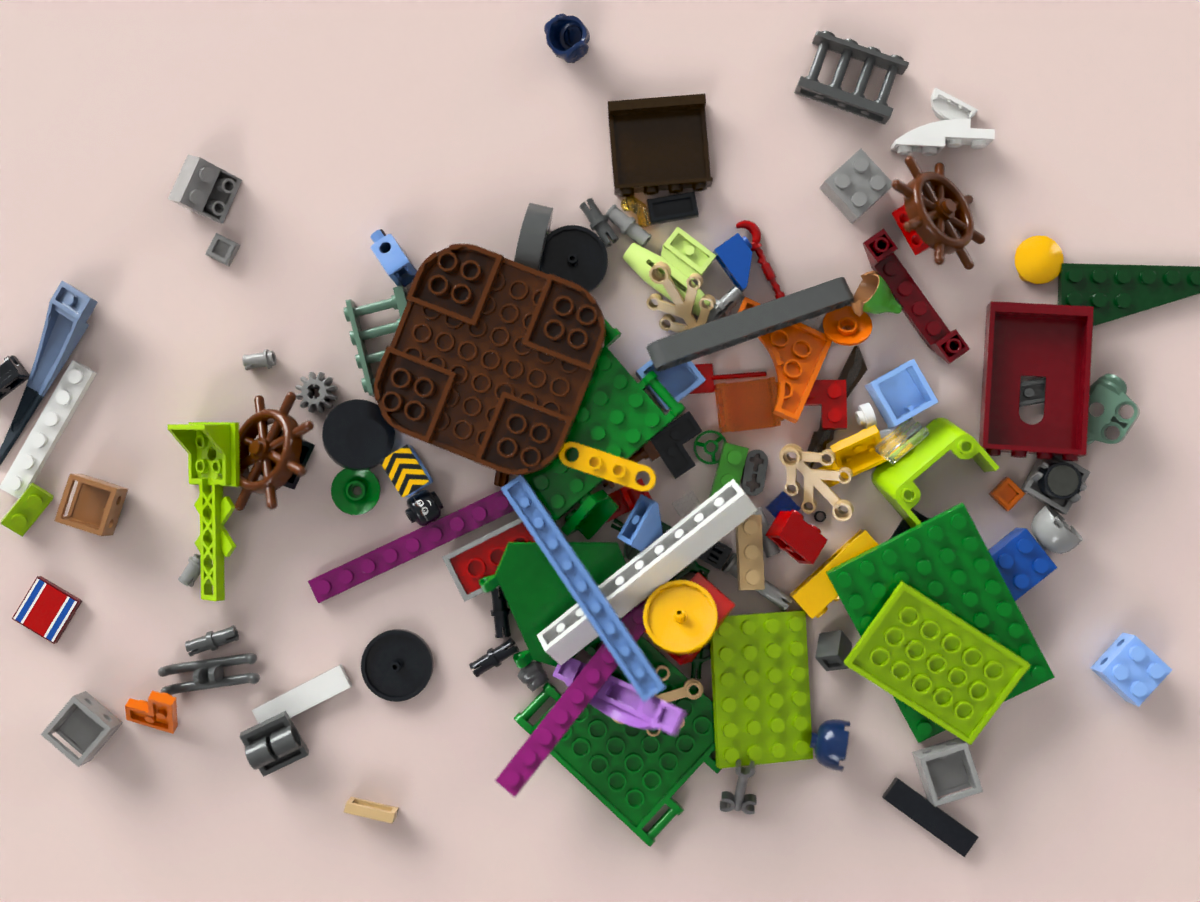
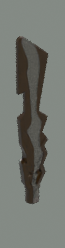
(852, 373)

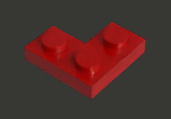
(833, 401)

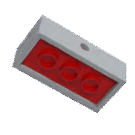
(483, 557)

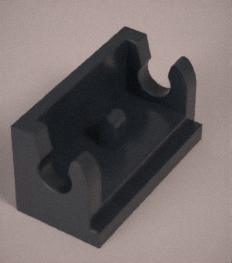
(11, 375)

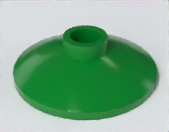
(343, 491)

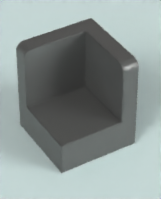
(832, 650)

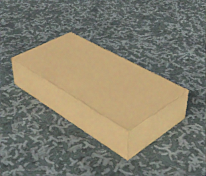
(371, 810)

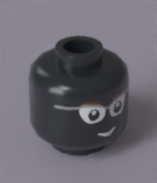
(424, 507)

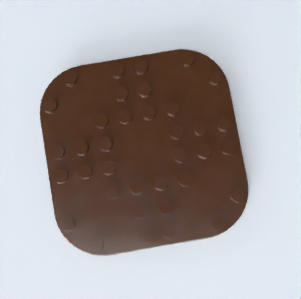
(490, 359)

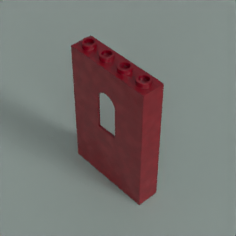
(1038, 343)

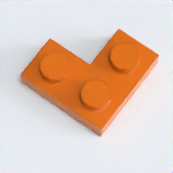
(158, 712)

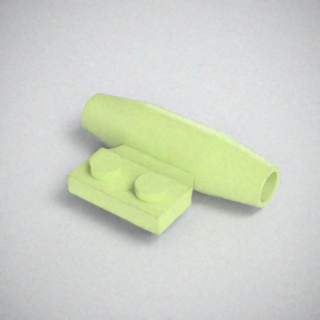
(681, 254)

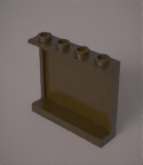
(659, 144)

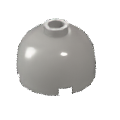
(1053, 532)

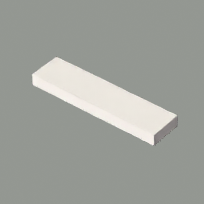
(305, 695)

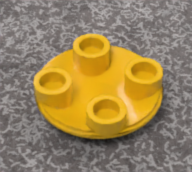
(1038, 260)

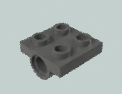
(273, 744)

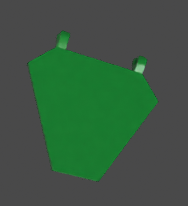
(538, 593)

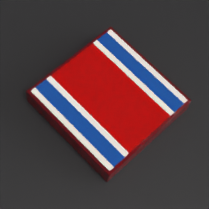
(47, 609)

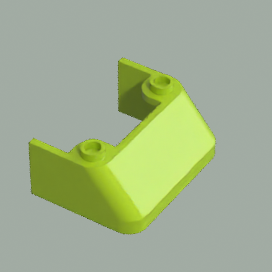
(897, 479)

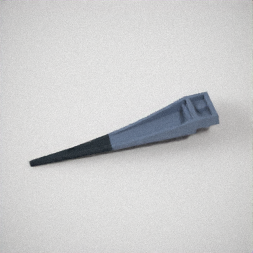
(61, 333)

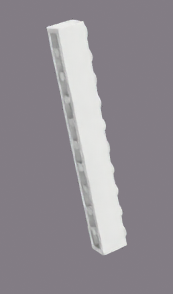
(652, 568)

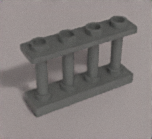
(833, 93)

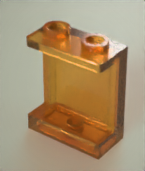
(747, 405)

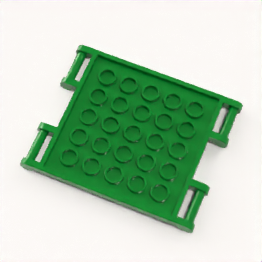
(612, 419)
(625, 764)

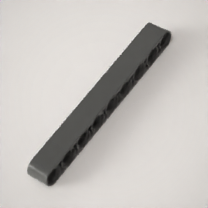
(749, 324)

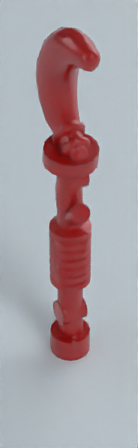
(766, 267)

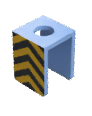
(406, 471)

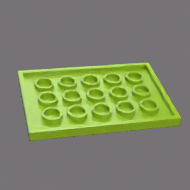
(936, 663)
(761, 689)

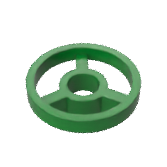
(721, 437)

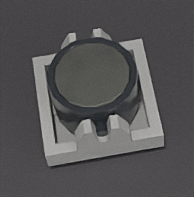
(1056, 483)

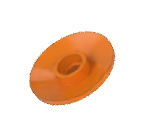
(846, 327)

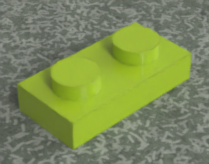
(27, 509)

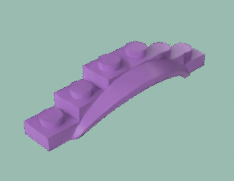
(624, 704)

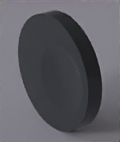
(576, 256)
(357, 435)
(397, 665)

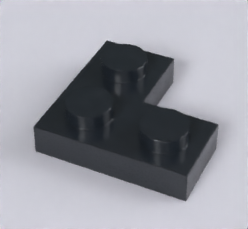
(670, 444)

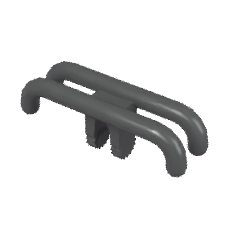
(209, 673)

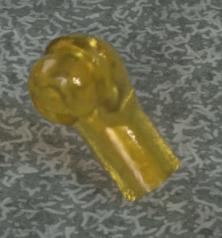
(633, 204)

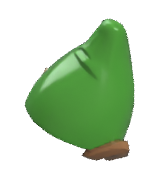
(874, 296)

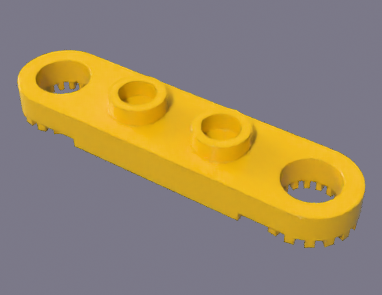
(607, 466)

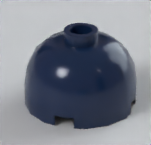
(831, 743)

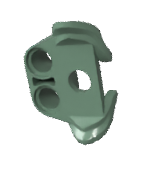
(1111, 393)

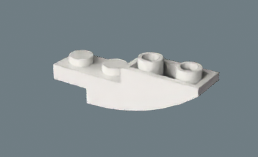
(933, 136)

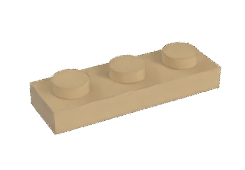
(750, 554)

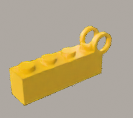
(817, 590)

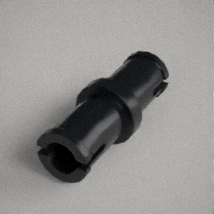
(500, 613)
(494, 657)

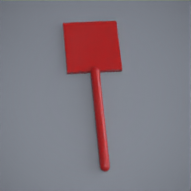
(707, 372)

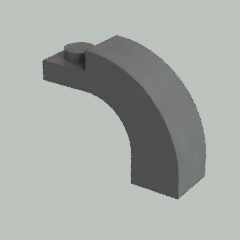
(533, 235)

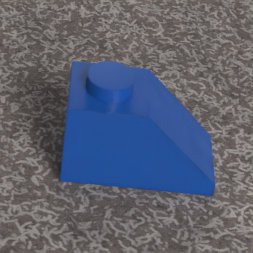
(735, 259)

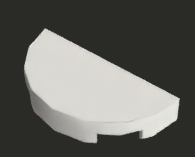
(949, 107)

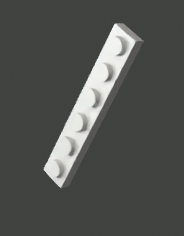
(48, 429)

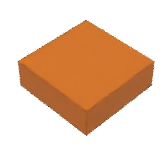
(1007, 494)

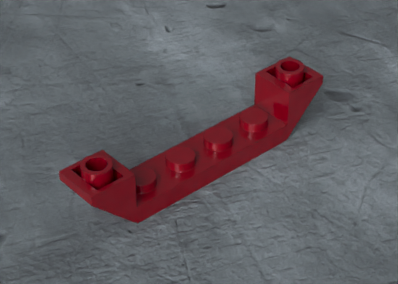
(914, 304)

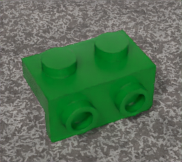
(591, 515)

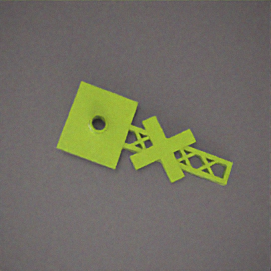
(214, 462)

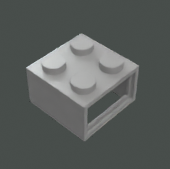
(856, 186)
(84, 726)
(947, 769)

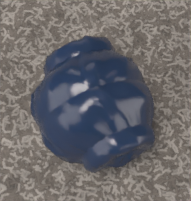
(567, 37)

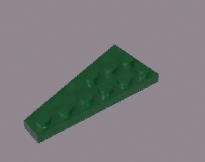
(1124, 289)

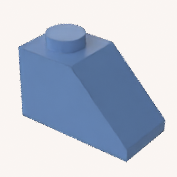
(642, 525)

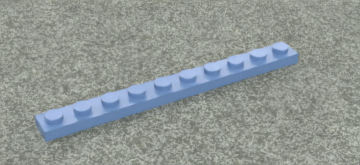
(583, 588)

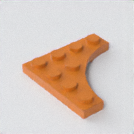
(797, 357)

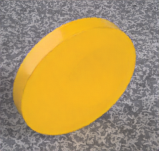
(680, 617)

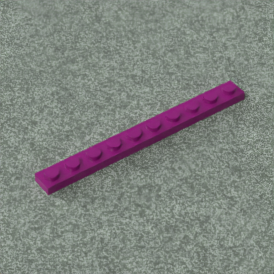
(410, 546)
(566, 710)

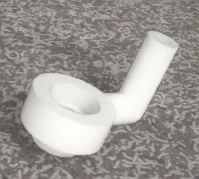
(866, 417)

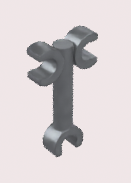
(740, 800)

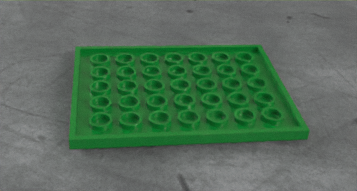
(952, 568)

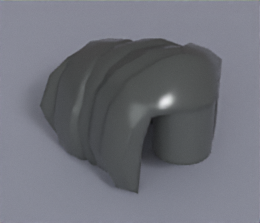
(533, 675)

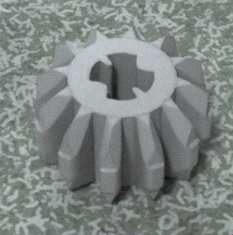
(307, 392)

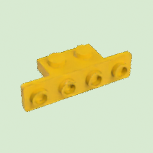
(856, 453)

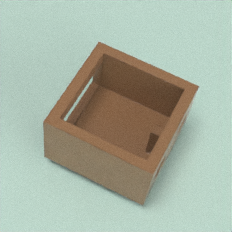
(94, 505)

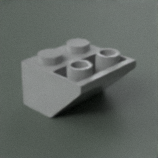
(205, 188)

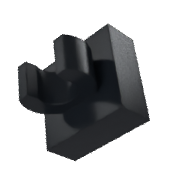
(716, 555)

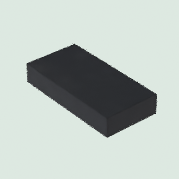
(672, 208)

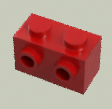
(796, 536)

